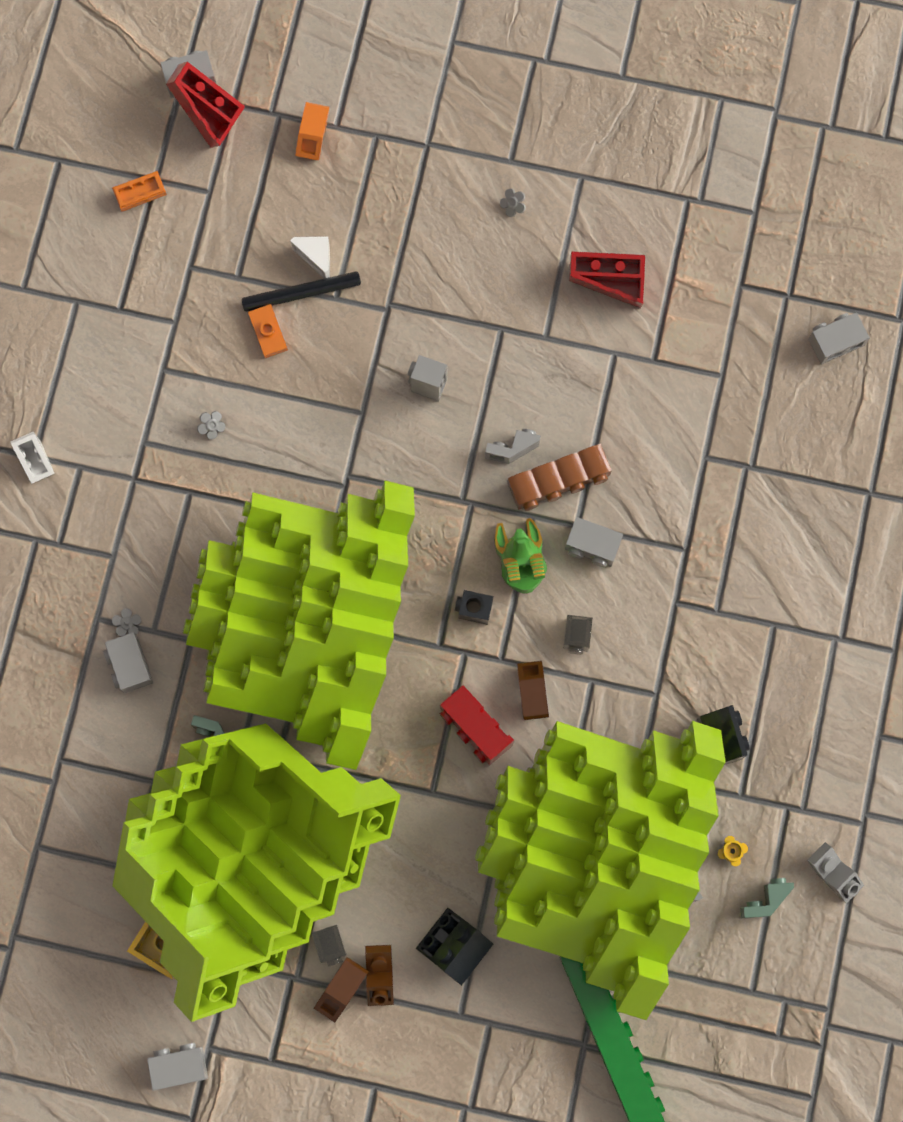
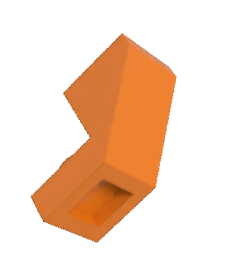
(312, 131)

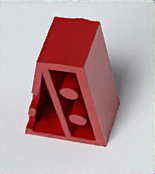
(205, 103)
(610, 274)
(475, 726)

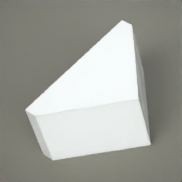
(314, 252)
(32, 457)

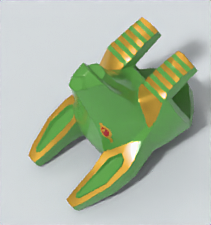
(521, 557)

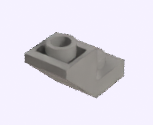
(523, 443)
(835, 873)

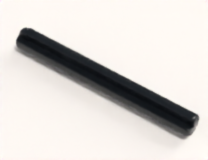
(301, 291)

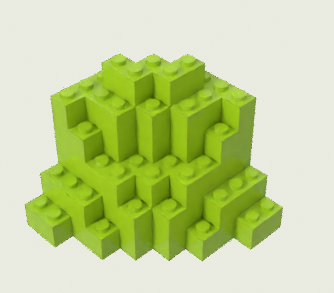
(305, 613)
(605, 852)
(243, 858)

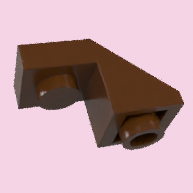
(532, 690)
(380, 975)
(341, 989)

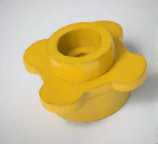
(731, 843)

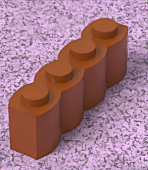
(559, 476)

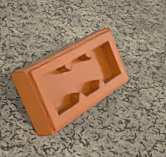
(139, 191)
(267, 331)

